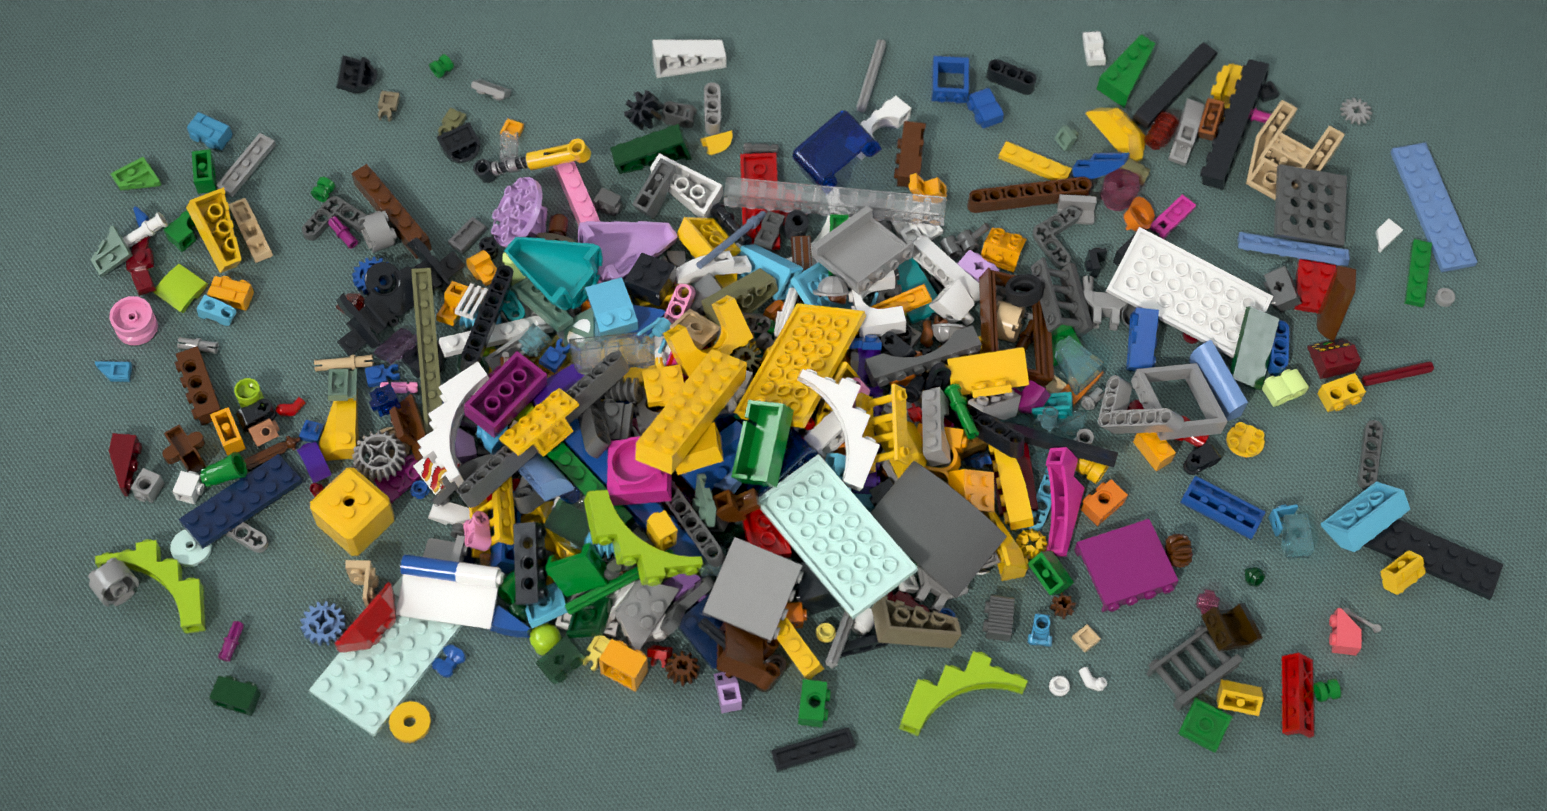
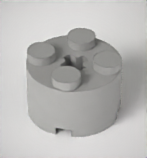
(377, 231)
(113, 582)

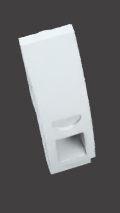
(721, 265)

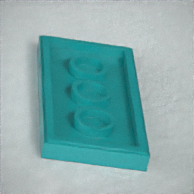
(910, 277)

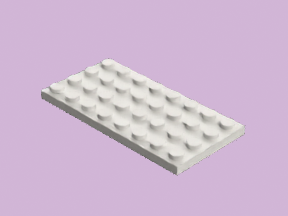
(1185, 291)

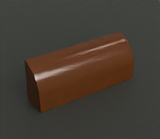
(1336, 302)

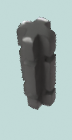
(761, 148)

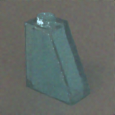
(1077, 364)

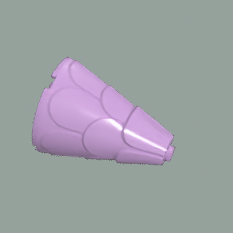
(624, 242)

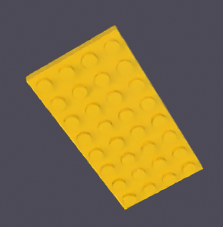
(811, 340)

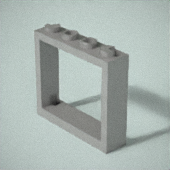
(1215, 418)

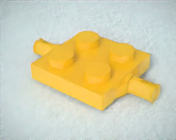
(662, 383)

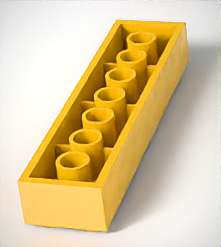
(690, 411)

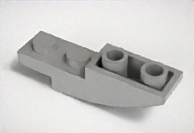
(1186, 132)

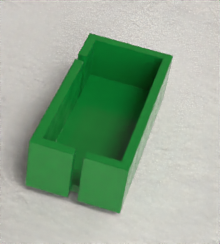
(763, 445)

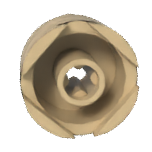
(1009, 321)

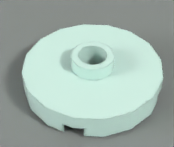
(188, 556)

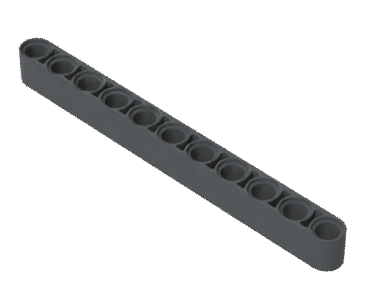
(506, 462)
(687, 518)

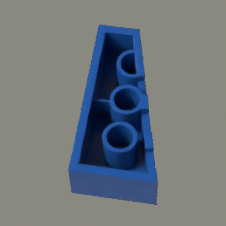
(716, 472)

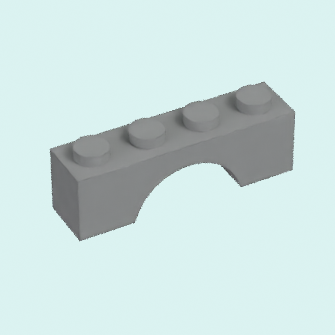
(935, 444)

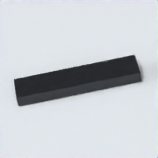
(813, 749)

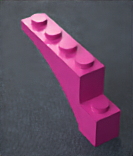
(1065, 498)

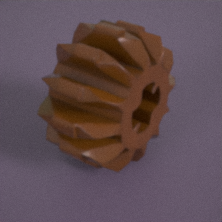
(1179, 550)
(680, 674)

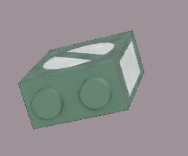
(583, 326)

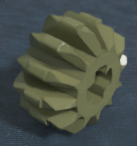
(752, 354)

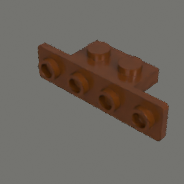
(408, 424)

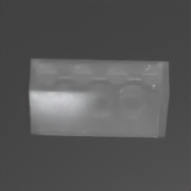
(589, 351)

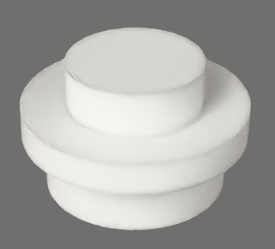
(1059, 686)

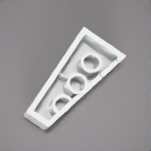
(687, 56)
(693, 189)

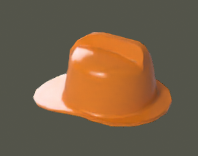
(1139, 214)

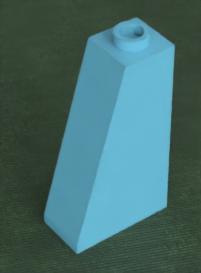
(773, 264)

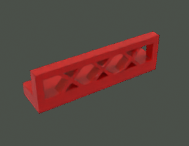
(1295, 695)

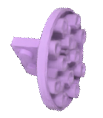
(519, 212)

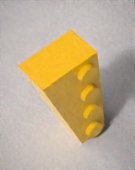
(215, 227)

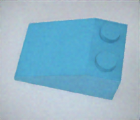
(612, 307)

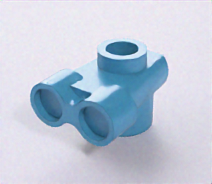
(1040, 636)

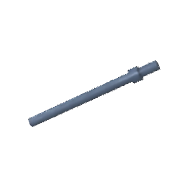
(751, 223)

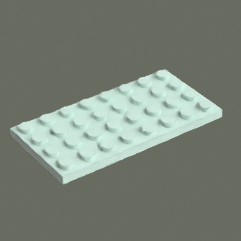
(836, 536)
(376, 680)

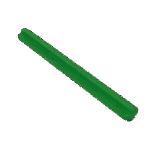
(603, 591)

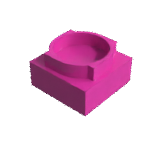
(632, 480)

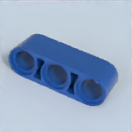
(1279, 356)

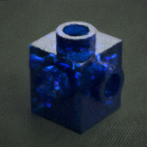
(383, 400)

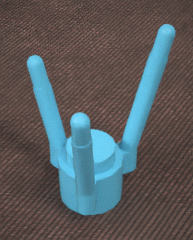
(659, 326)

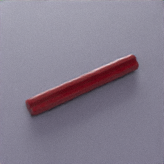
(1397, 373)

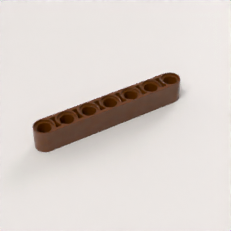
(1053, 188)

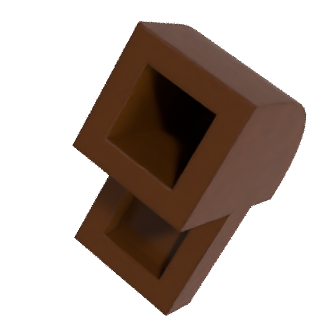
(733, 507)

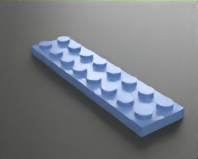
(1433, 207)

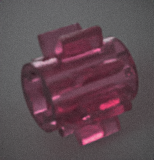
(1207, 601)

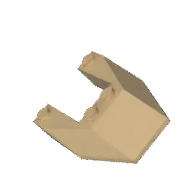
(1276, 148)

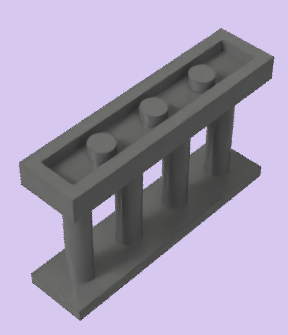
(1073, 294)
(1198, 686)

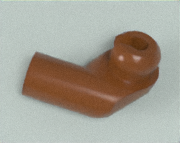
(927, 334)

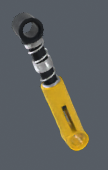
(534, 160)

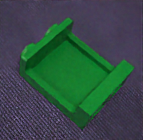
(578, 572)

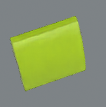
(180, 287)

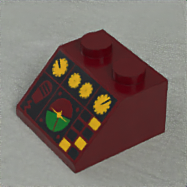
(1334, 357)

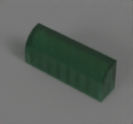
(571, 525)

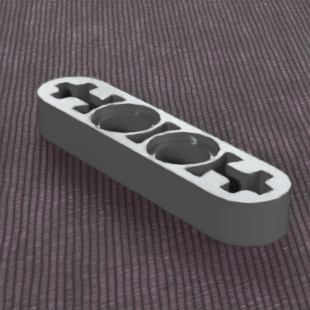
(1373, 455)

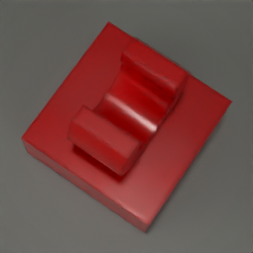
(659, 652)

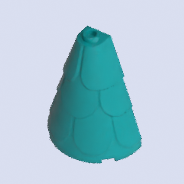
(557, 268)

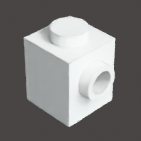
(188, 487)

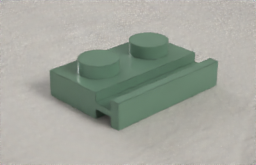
(342, 384)

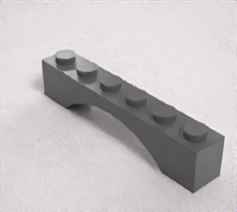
(888, 368)

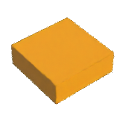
(512, 127)

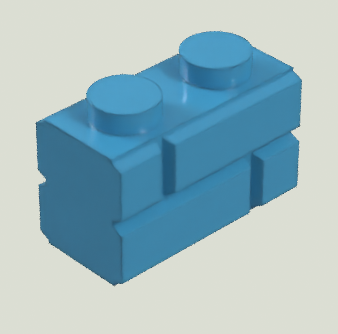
(209, 131)

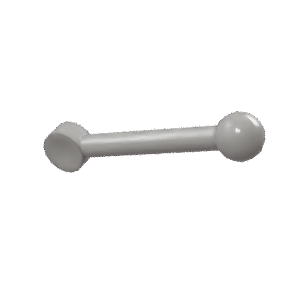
(1376, 628)

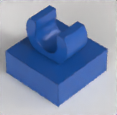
(311, 431)

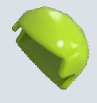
(544, 638)

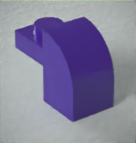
(314, 461)

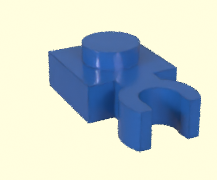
(869, 342)
(554, 358)
(379, 374)
(978, 460)

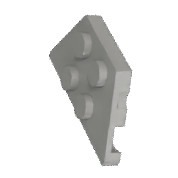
(642, 610)

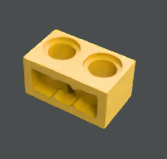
(1339, 389)

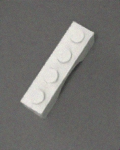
(891, 114)

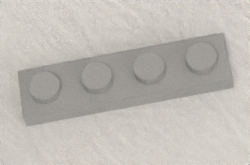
(246, 164)

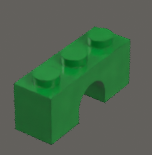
(180, 232)

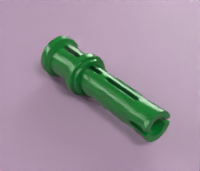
(959, 404)

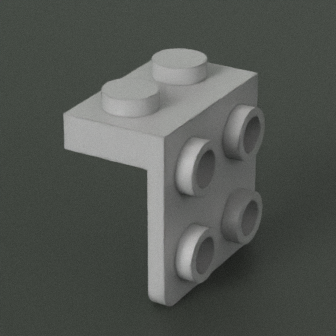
(446, 550)

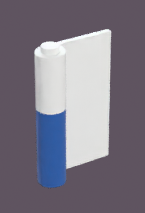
(448, 591)

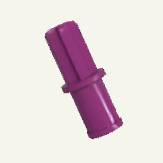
(343, 232)
(231, 641)

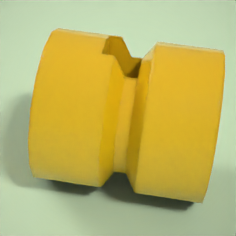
(1093, 470)

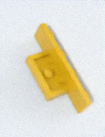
(1226, 83)

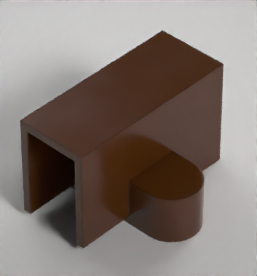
(184, 449)

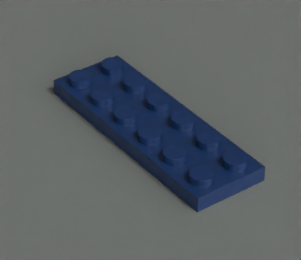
(240, 501)

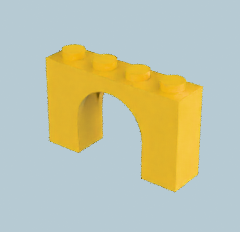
(733, 334)

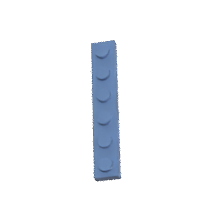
(1293, 249)

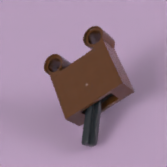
(743, 654)

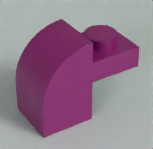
(1032, 397)

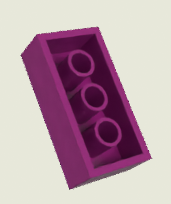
(505, 394)

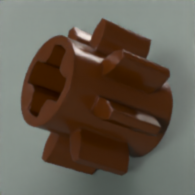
(1058, 608)

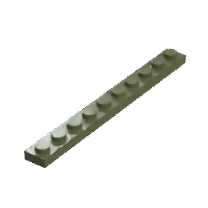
(426, 342)

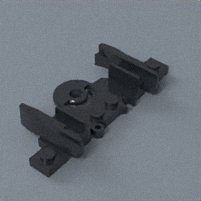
(384, 308)

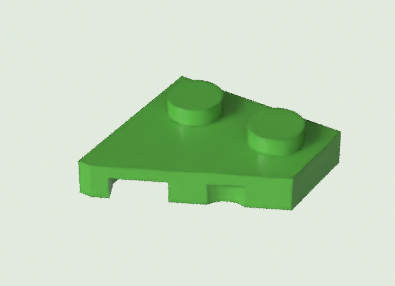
(135, 176)

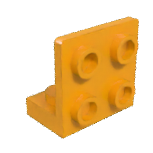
(1003, 248)

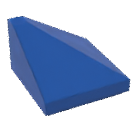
(140, 216)

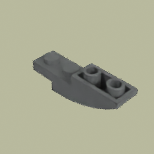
(466, 470)

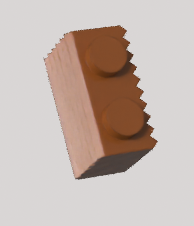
(1211, 119)

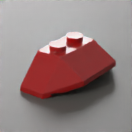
(370, 623)

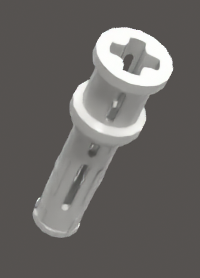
(147, 229)

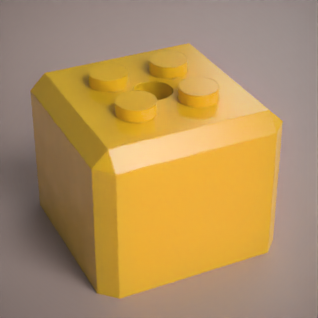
(353, 525)

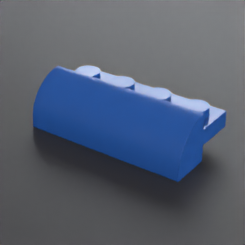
(1222, 507)

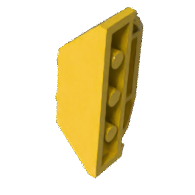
(1119, 130)
(915, 446)

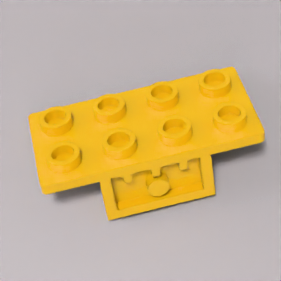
(989, 372)
(542, 426)

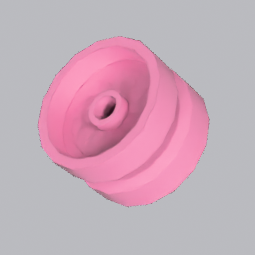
(133, 320)

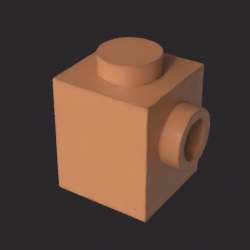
(264, 431)

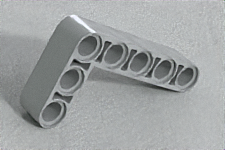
(1119, 420)

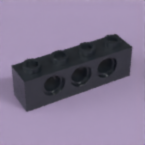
(523, 556)

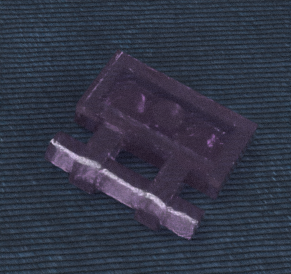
(396, 346)

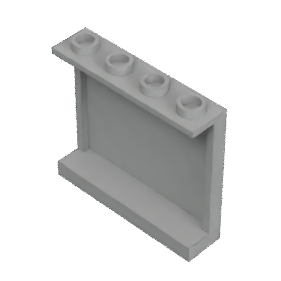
(861, 251)
(753, 589)

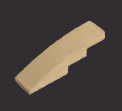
(250, 230)

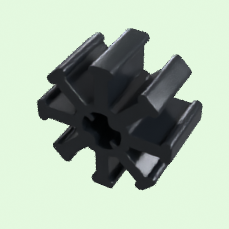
(643, 110)

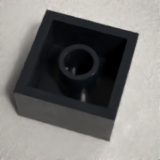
(650, 279)

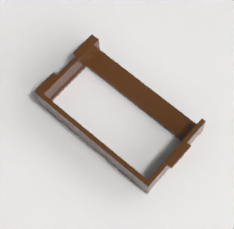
(989, 332)

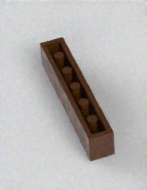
(383, 200)

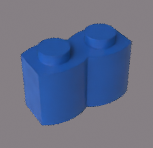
(985, 108)

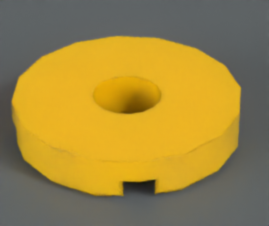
(405, 711)

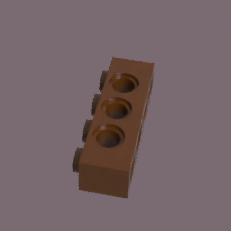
(190, 360)

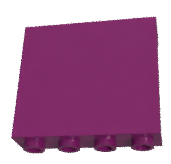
(1127, 565)

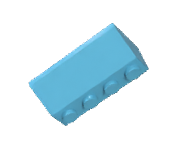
(1366, 516)

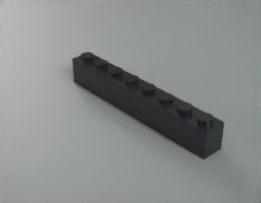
(1235, 124)

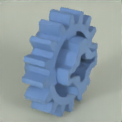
(317, 617)

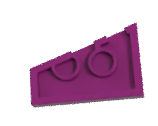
(402, 482)

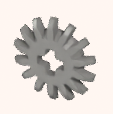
(1349, 112)

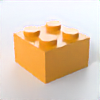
(975, 487)
(623, 664)

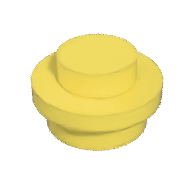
(825, 632)

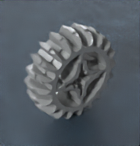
(378, 448)

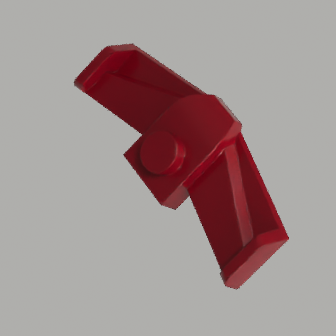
(139, 265)

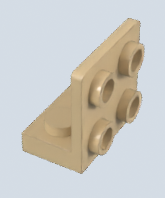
(363, 573)

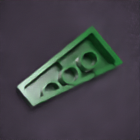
(1126, 71)

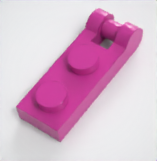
(1173, 216)

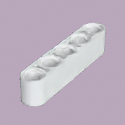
(942, 266)

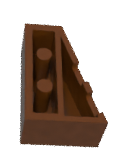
(910, 152)

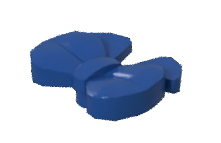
(454, 657)

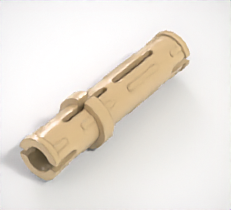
(344, 363)

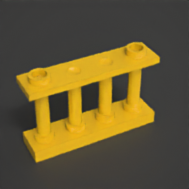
(899, 418)
(503, 513)

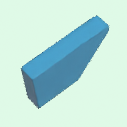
(115, 370)

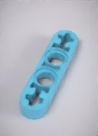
(1042, 497)

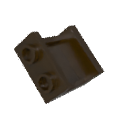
(1232, 628)

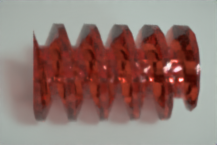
(1161, 130)

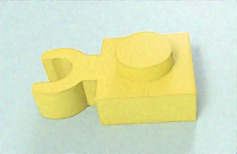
(596, 649)

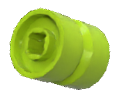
(248, 392)

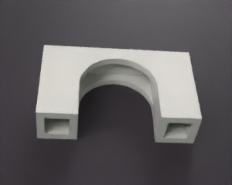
(879, 320)

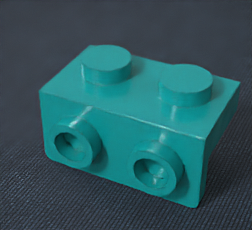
(1061, 401)

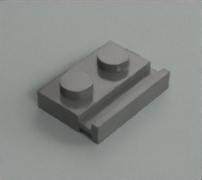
(619, 420)

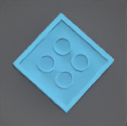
(809, 281)

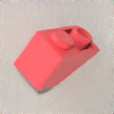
(1345, 634)

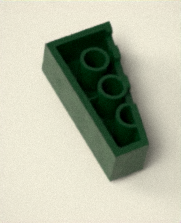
(644, 150)

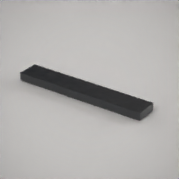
(1079, 449)

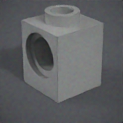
(147, 478)

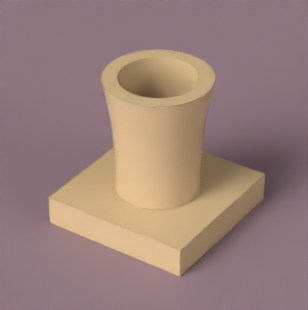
(699, 328)

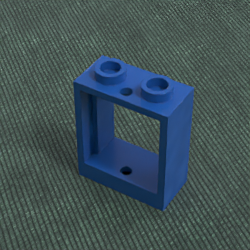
(950, 65)

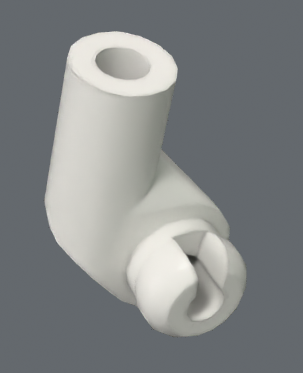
(1091, 682)

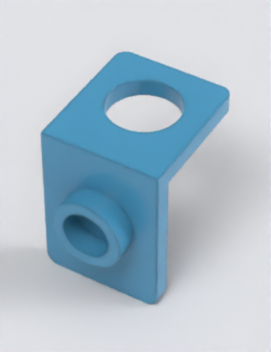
(1279, 512)

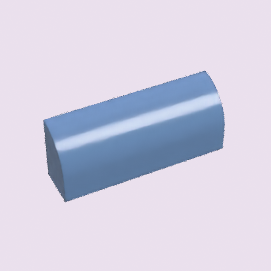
(1219, 380)
(545, 477)

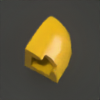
(717, 143)

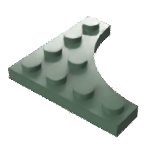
(537, 302)

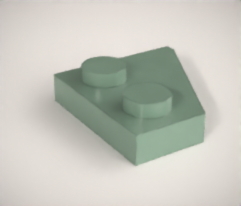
(111, 252)
(703, 502)

